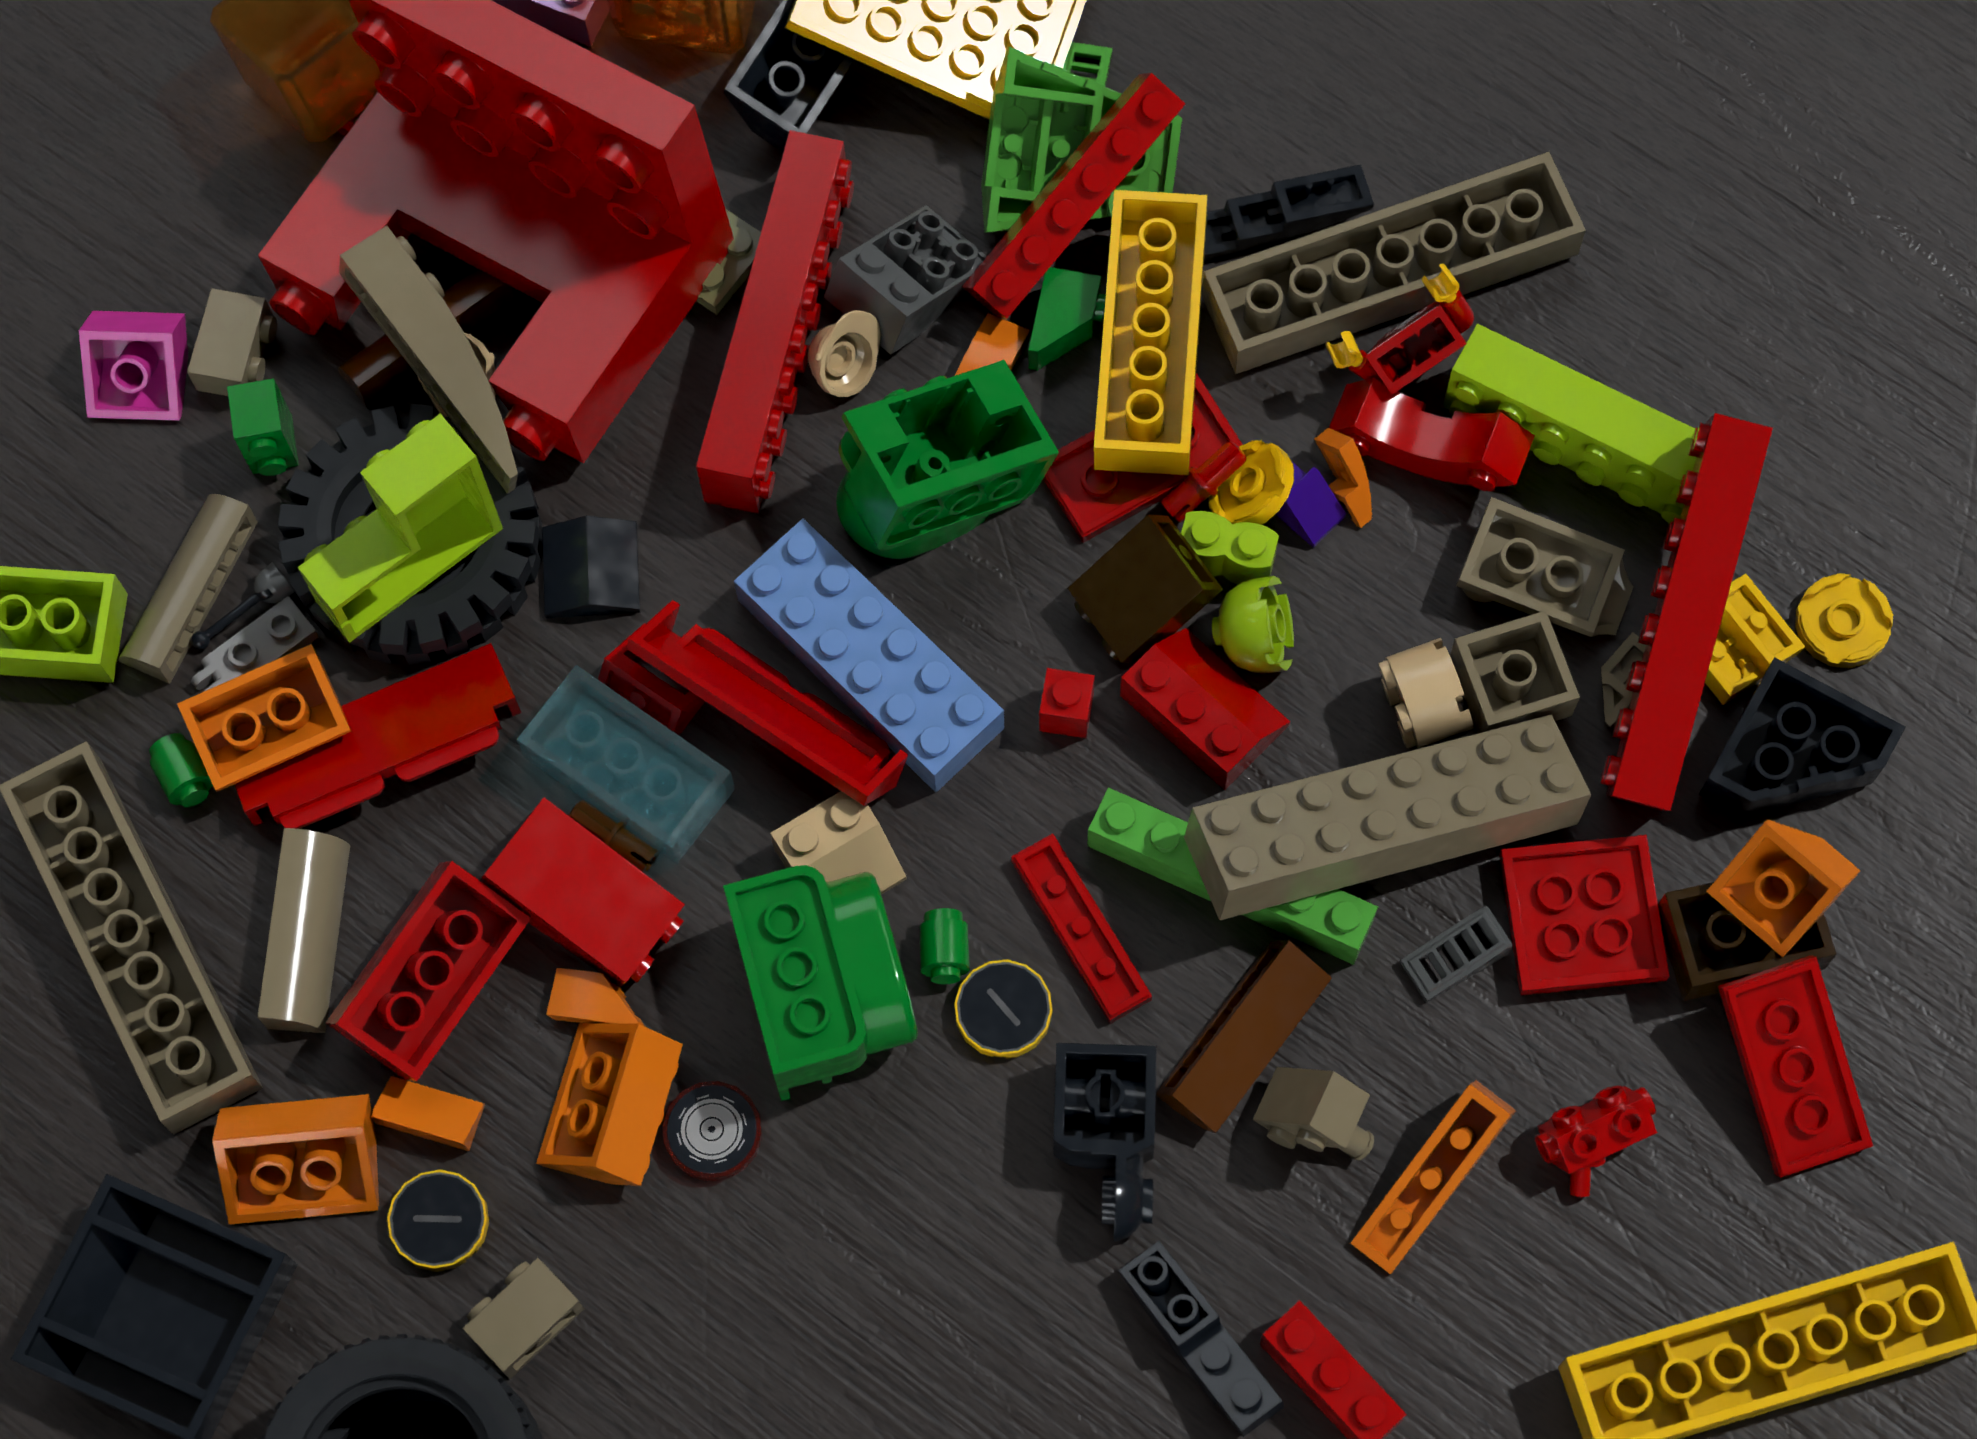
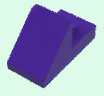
(1311, 507)

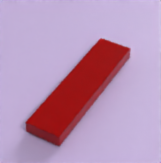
(1081, 928)

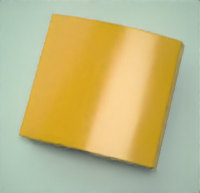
(1748, 641)

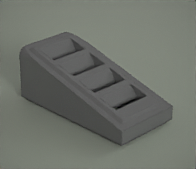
(1463, 929)

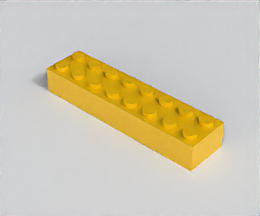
(1776, 1350)

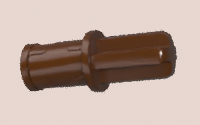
(615, 835)

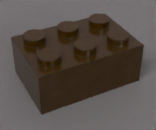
(1715, 947)

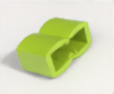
(1229, 549)

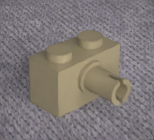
(1315, 1111)

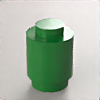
(180, 770)
(944, 945)

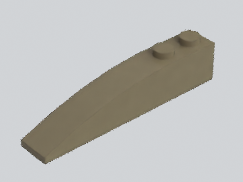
(431, 341)

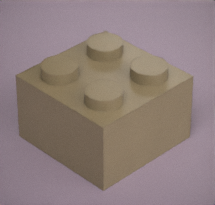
(1514, 673)

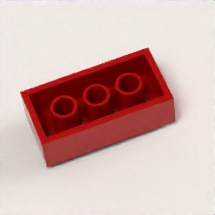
(428, 970)

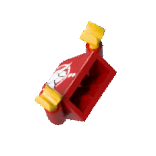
(1416, 342)

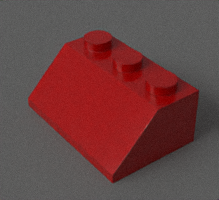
(1202, 706)

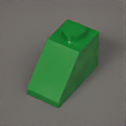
(1064, 314)

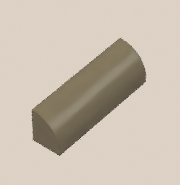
(189, 587)
(304, 931)

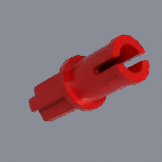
(1204, 481)

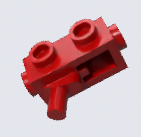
(1587, 1134)

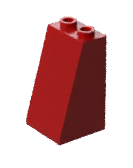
(584, 894)

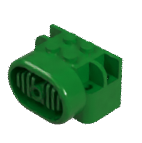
(939, 461)
(820, 972)

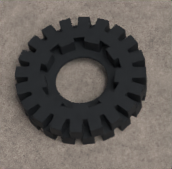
(451, 607)

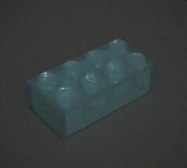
(626, 764)

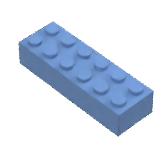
(869, 654)

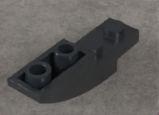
(1200, 1339)

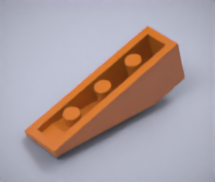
(1433, 1176)

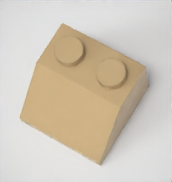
(839, 841)

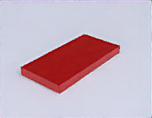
(1105, 498)
(1795, 1066)

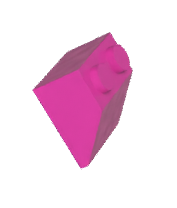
(134, 364)

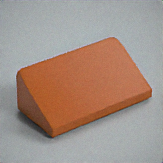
(428, 1113)

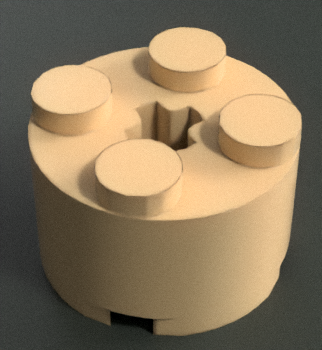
(1427, 694)

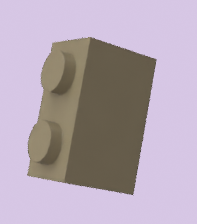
(231, 341)
(522, 1316)

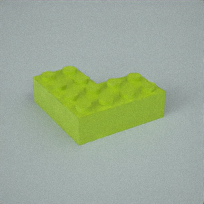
(425, 521)

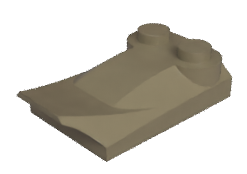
(1546, 567)

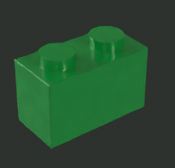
(263, 427)

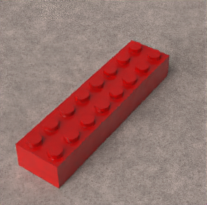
(774, 323)
(1688, 611)

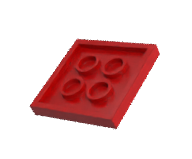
(1583, 915)

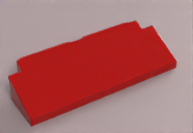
(769, 707)
(395, 730)

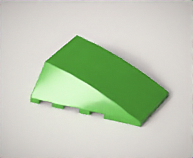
(1037, 125)

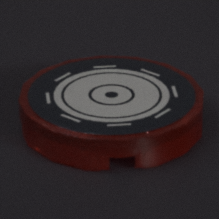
(712, 1130)

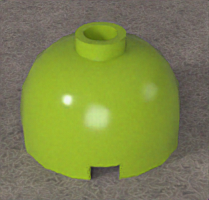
(1255, 626)

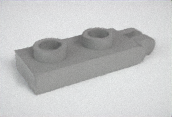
(262, 641)

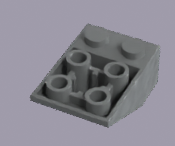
(905, 276)

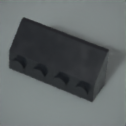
(784, 80)

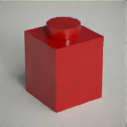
(1066, 703)

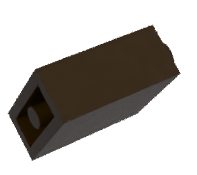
(1143, 588)

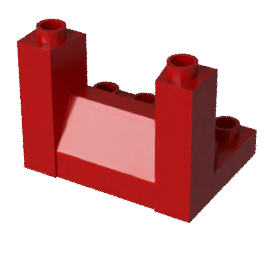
(534, 173)

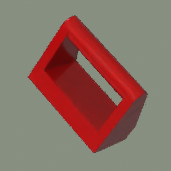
(648, 690)

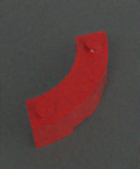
(1462, 450)

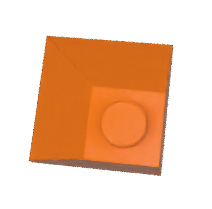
(1782, 883)

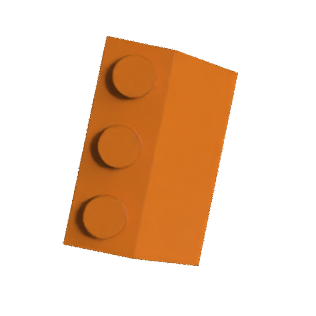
(264, 717)
(610, 1103)
(297, 1159)

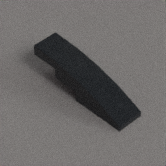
(1286, 211)

